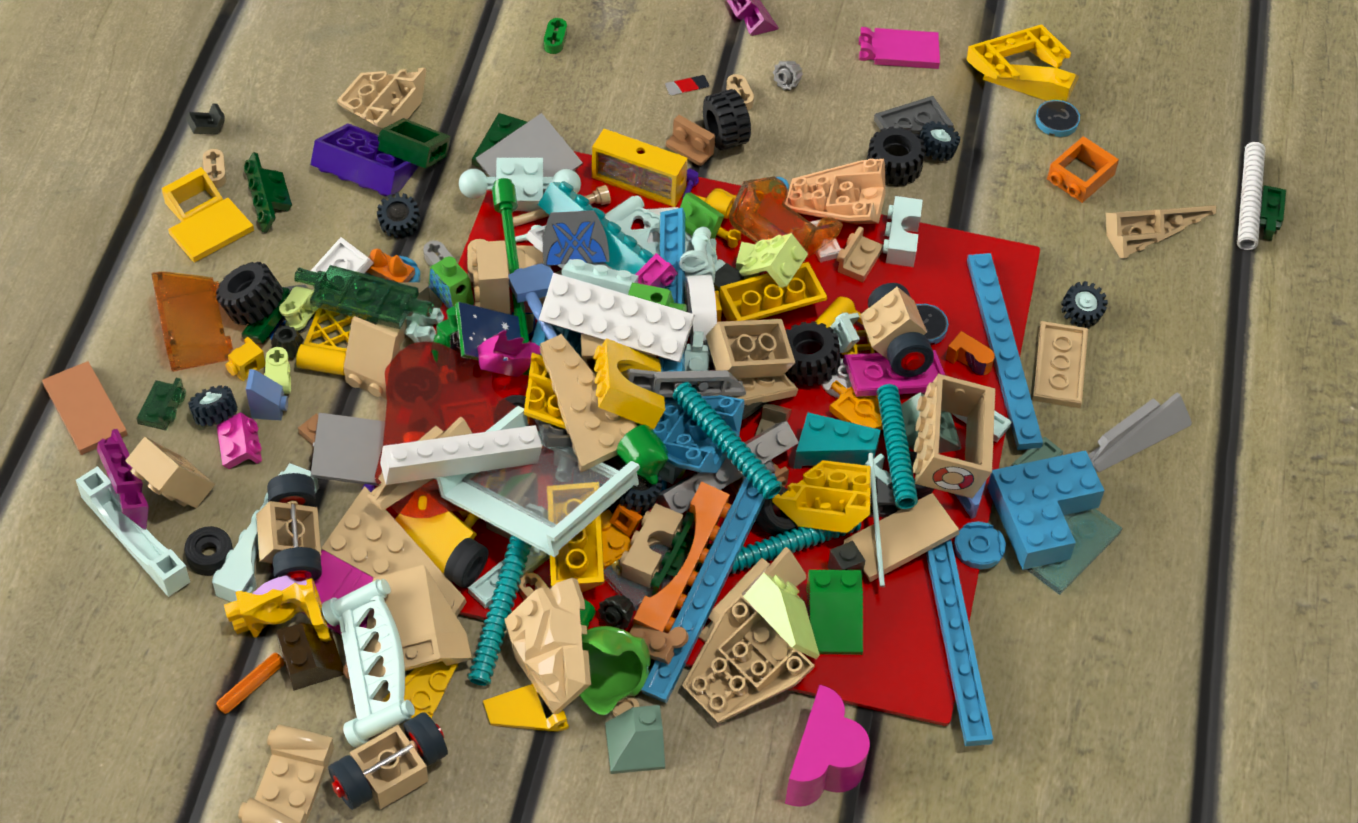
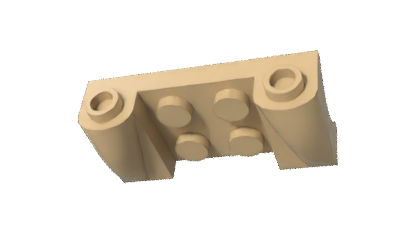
(290, 777)

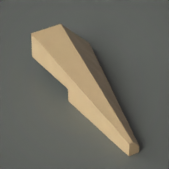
(1137, 229)

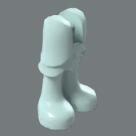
(703, 256)

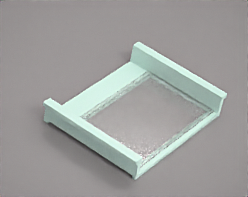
(543, 500)

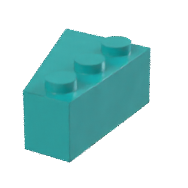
(834, 441)

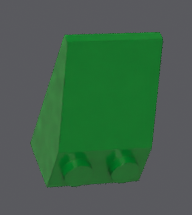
(836, 610)

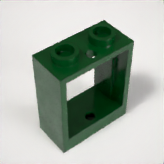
(413, 143)

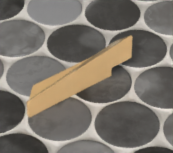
(387, 495)
(783, 566)

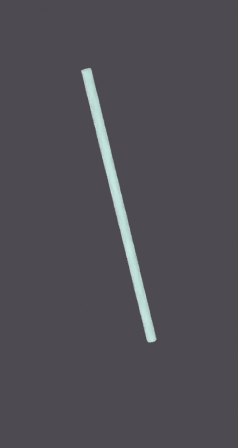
(876, 522)

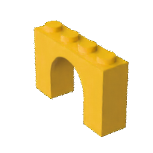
(619, 394)

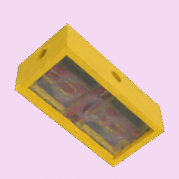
(639, 167)

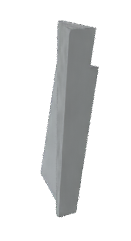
(705, 382)
(1140, 430)

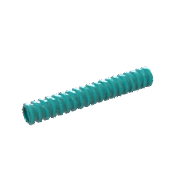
(727, 440)
(897, 447)
(773, 546)
(499, 610)

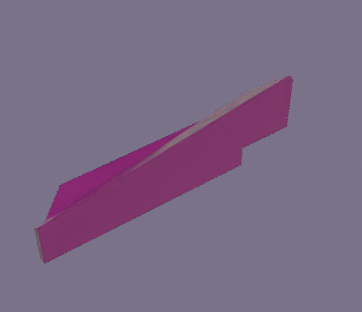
(755, 16)
(125, 483)

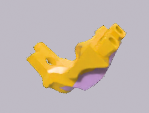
(270, 606)

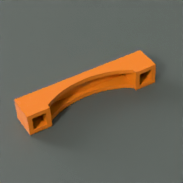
(708, 507)

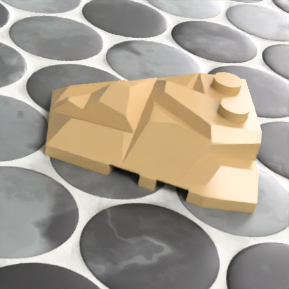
(548, 642)

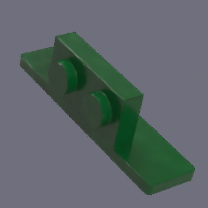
(267, 190)
(674, 561)

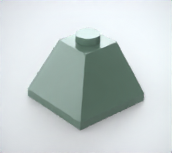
(636, 740)

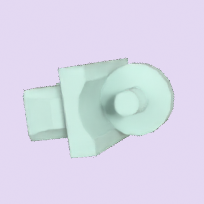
(420, 327)

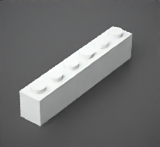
(460, 454)

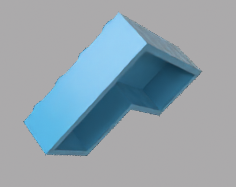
(1036, 498)

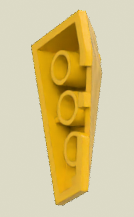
(1040, 82)

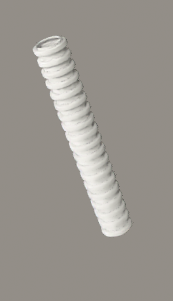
(1251, 196)

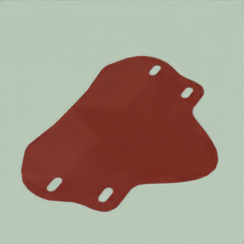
(435, 395)

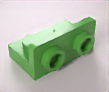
(699, 215)

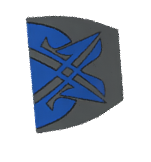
(574, 237)

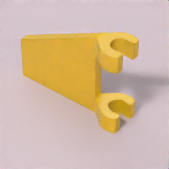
(522, 710)

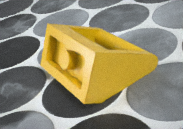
(188, 187)

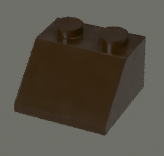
(306, 657)

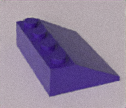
(355, 157)

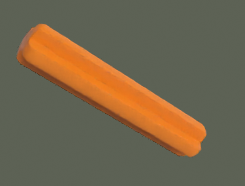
(250, 683)

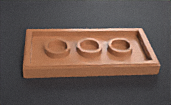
(83, 406)

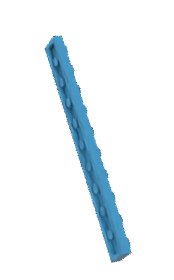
(671, 249)
(1007, 359)
(707, 588)
(959, 646)

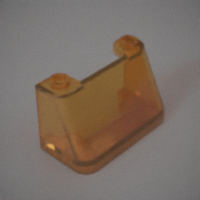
(762, 215)
(190, 320)

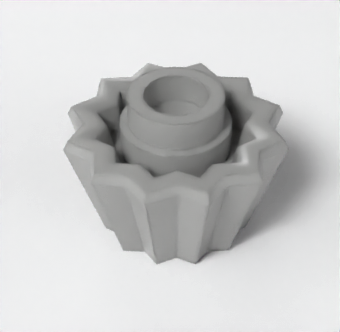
(787, 74)

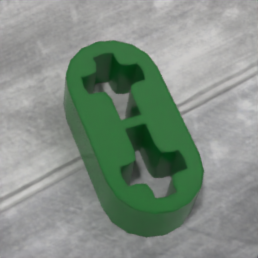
(559, 36)

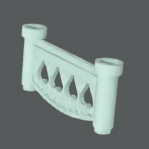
(633, 209)
(349, 612)

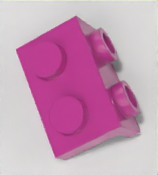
(657, 272)
(239, 440)

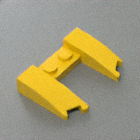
(990, 54)

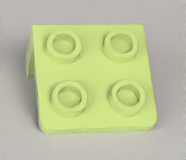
(778, 257)

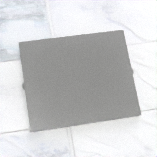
(533, 140)
(347, 448)

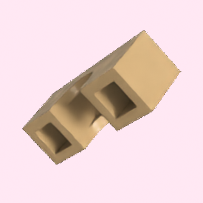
(658, 528)

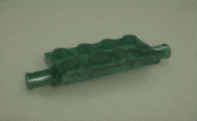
(363, 295)

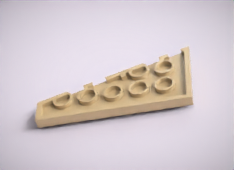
(591, 429)
(380, 546)

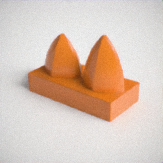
(389, 267)

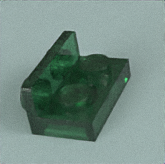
(161, 404)

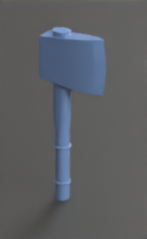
(529, 286)

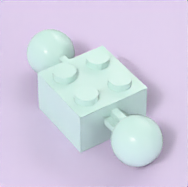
(525, 175)

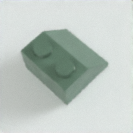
(948, 436)

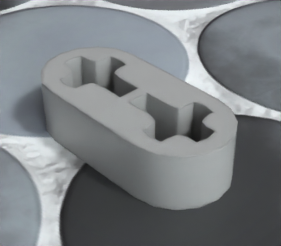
(436, 246)

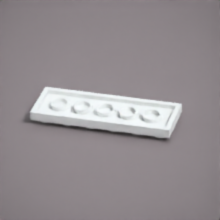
(616, 316)

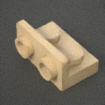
(858, 256)

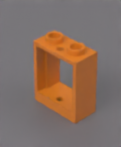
(1093, 156)

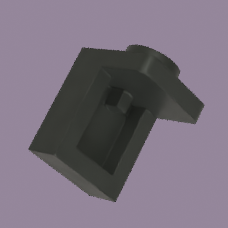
(206, 122)

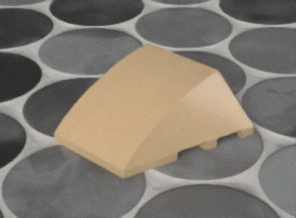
(384, 96)

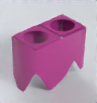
(493, 361)

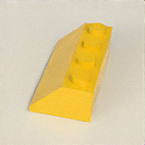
(763, 297)
(581, 558)

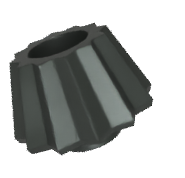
(288, 339)
(616, 611)

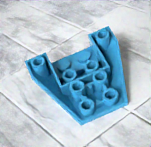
(685, 440)

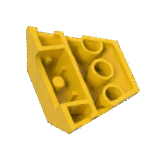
(540, 398)
(829, 497)

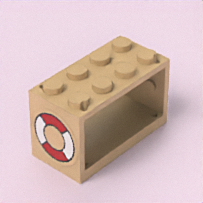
(963, 399)

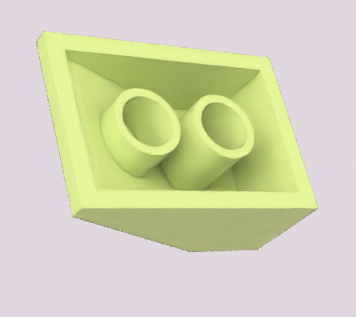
(784, 611)

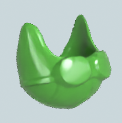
(616, 667)

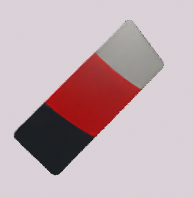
(687, 85)

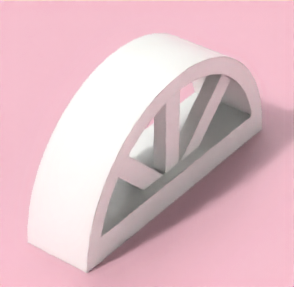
(702, 304)

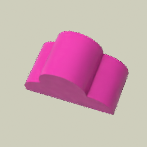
(830, 752)

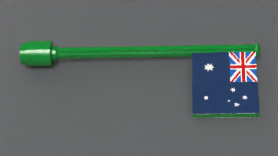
(479, 323)

